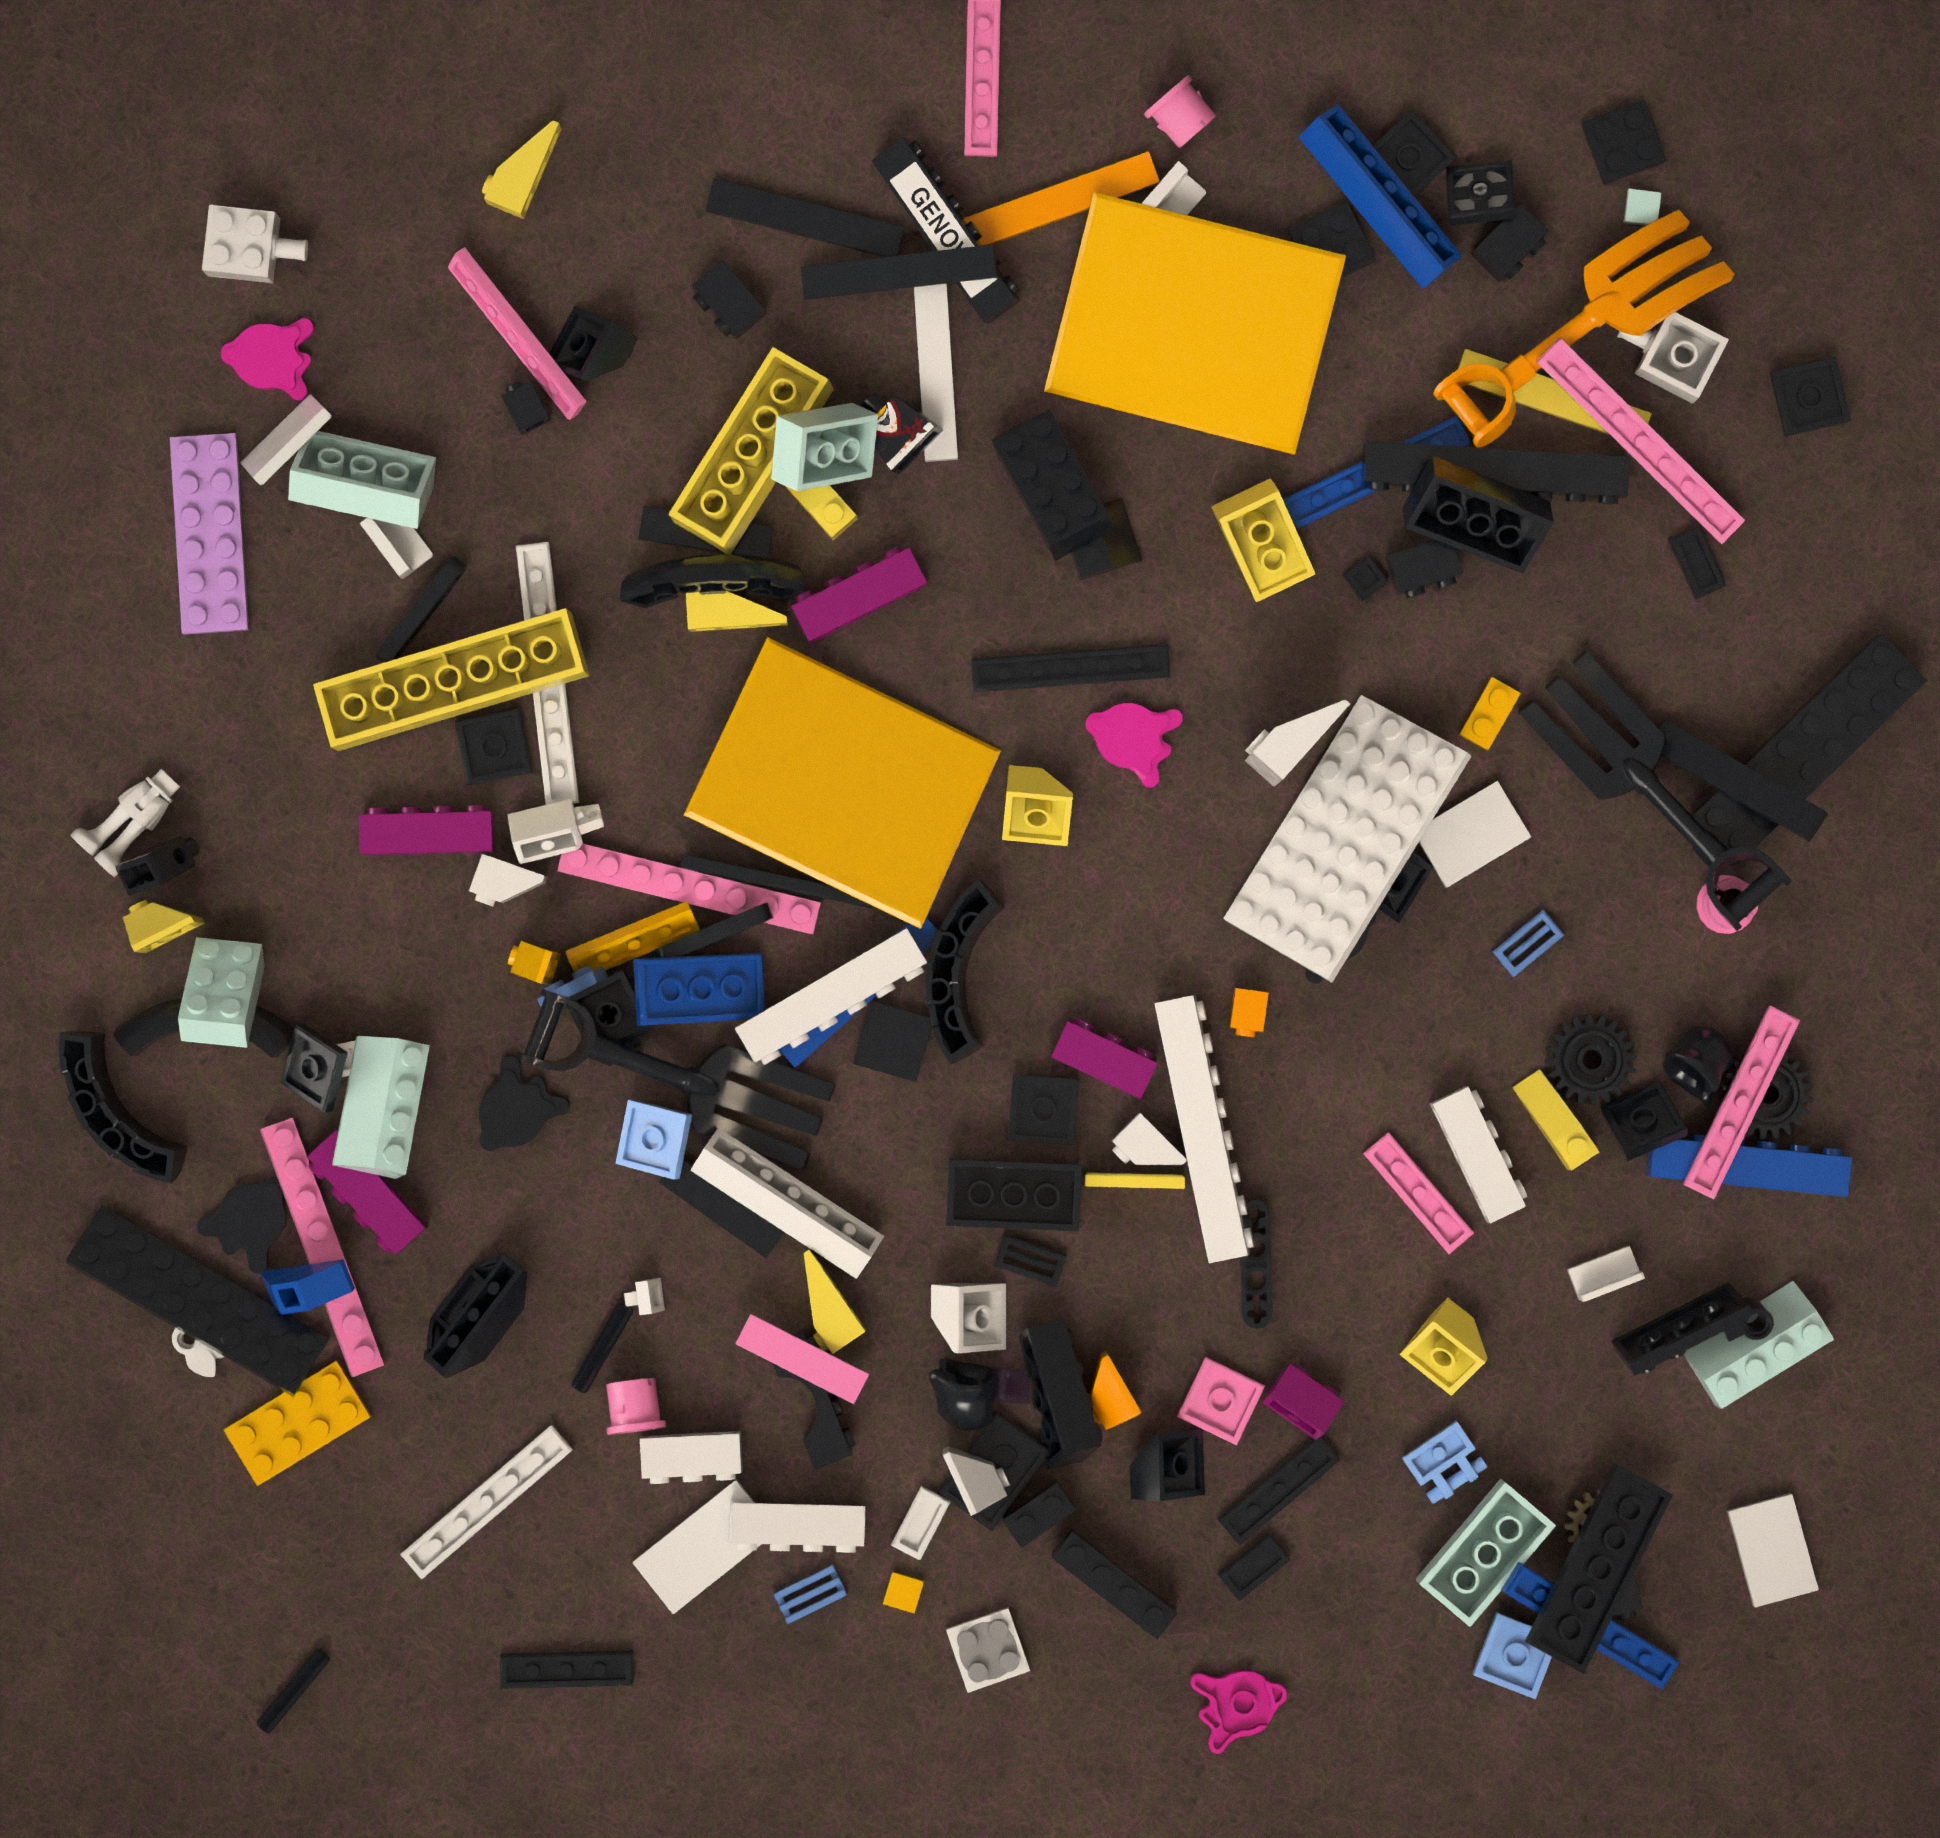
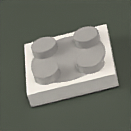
(987, 1649)

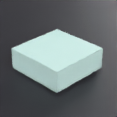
(1641, 207)

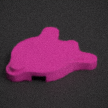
(270, 357)
(1133, 738)
(1238, 1704)

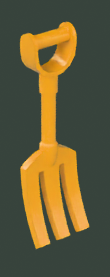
(1608, 304)

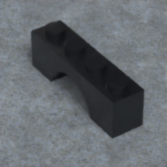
(827, 1438)
(1114, 1584)

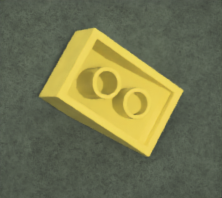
(1263, 539)

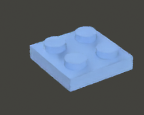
(653, 1139)
(1509, 1660)

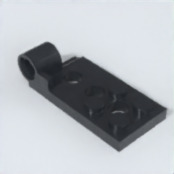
(1690, 1325)

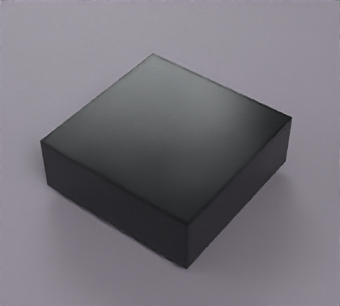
(1365, 578)

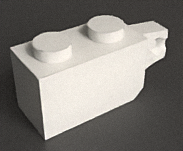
(552, 829)

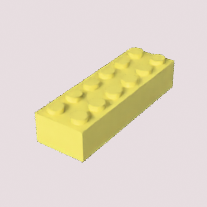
(738, 465)

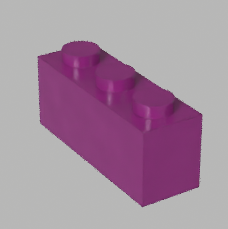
(1104, 1058)

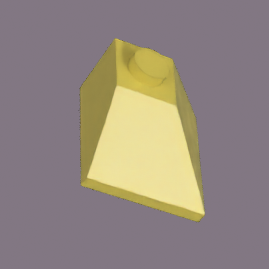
(1036, 807)
(157, 924)
(1447, 1347)

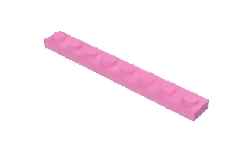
(1640, 440)
(688, 885)
(320, 1242)

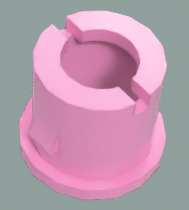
(1181, 112)
(1708, 913)
(633, 1406)

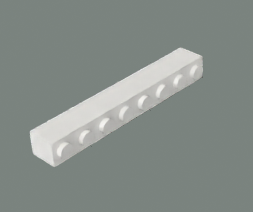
(1203, 1129)

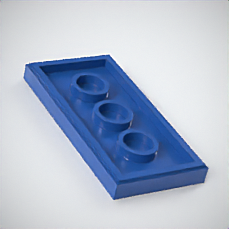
(698, 988)

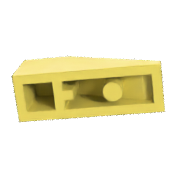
(520, 174)
(826, 509)
(728, 612)
(1555, 1120)
(831, 1313)

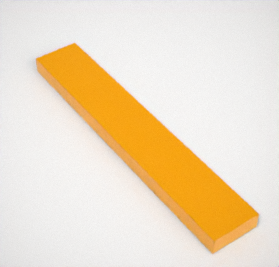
(1064, 199)

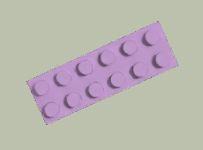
(209, 533)

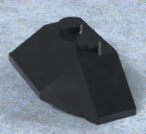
(475, 1315)

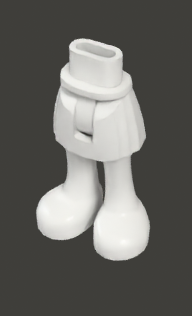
(142, 803)

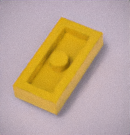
(1489, 713)

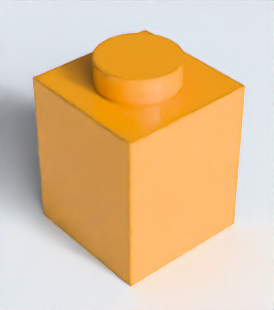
(1248, 1011)

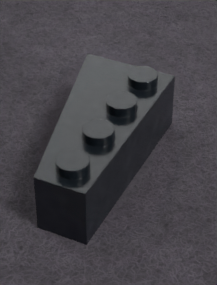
(1060, 1394)

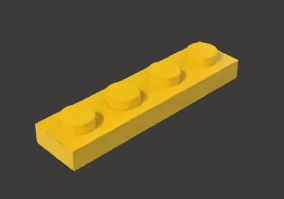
(634, 939)

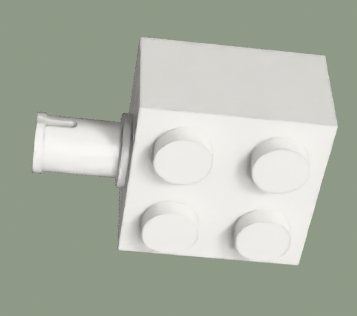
(246, 244)
(1678, 355)

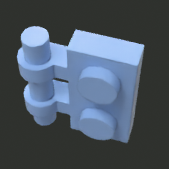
(1440, 1453)

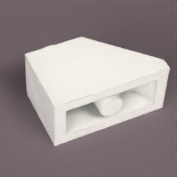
(502, 881)
(1145, 1145)

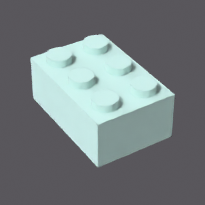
(824, 446)
(221, 992)

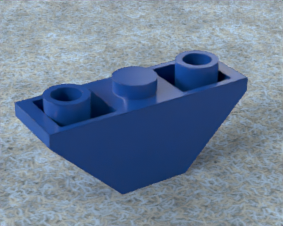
(307, 1286)

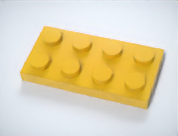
(297, 1425)

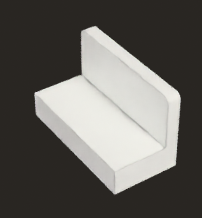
(1176, 192)
(398, 544)
(1605, 1274)

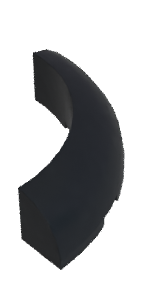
(712, 576)
(948, 969)
(153, 1024)
(104, 1114)

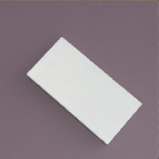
(694, 1551)

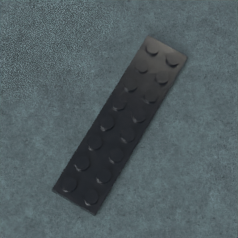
(197, 1301)

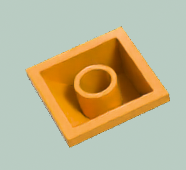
(1110, 1395)

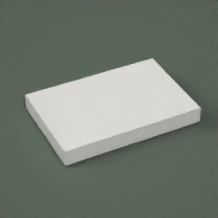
(285, 439)
(1472, 834)
(1772, 1550)

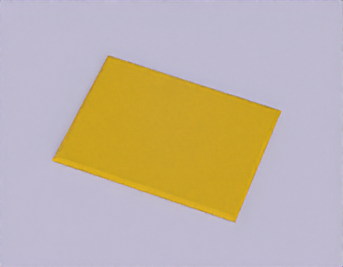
(1194, 323)
(843, 783)

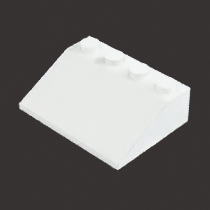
(1280, 750)

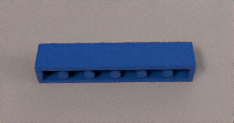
(1380, 196)
(1762, 1166)

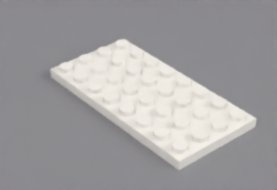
(1347, 838)

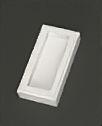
(920, 1523)

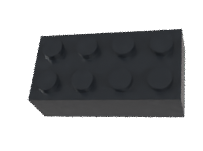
(1052, 485)
(1477, 514)
(1013, 1194)

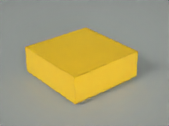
(903, 1592)

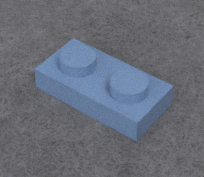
(582, 979)

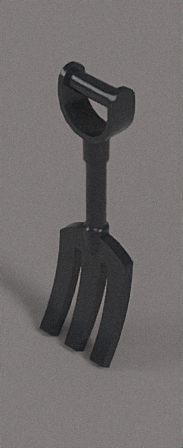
(1635, 771)
(704, 1085)

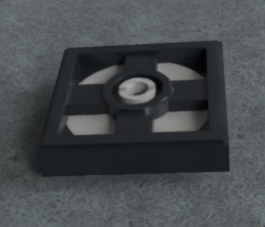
(1480, 193)

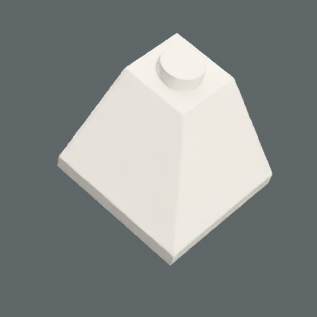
(970, 1315)
(976, 1479)

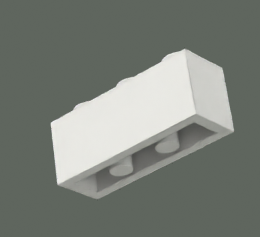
(691, 1456)

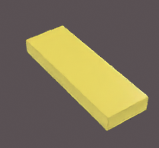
(1134, 1180)

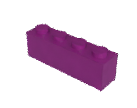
(858, 595)
(427, 832)
(371, 1197)

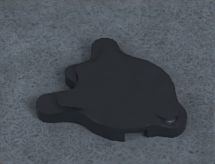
(516, 1110)
(249, 1220)

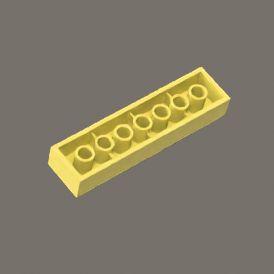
(451, 679)

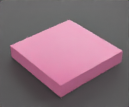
(1220, 1400)

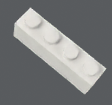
(1478, 1154)
(797, 1525)

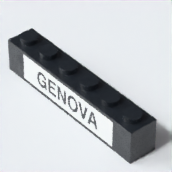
(941, 222)

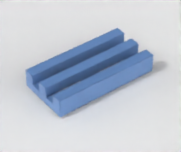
(1506, 961)
(785, 1606)

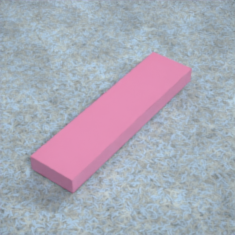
(1418, 1193)
(802, 1358)

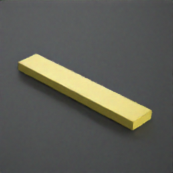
(1540, 394)

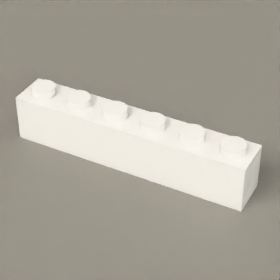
(830, 996)
(787, 1203)

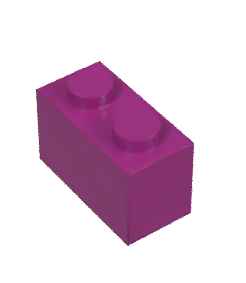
(1303, 1401)

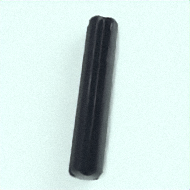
(602, 1348)
(293, 1691)

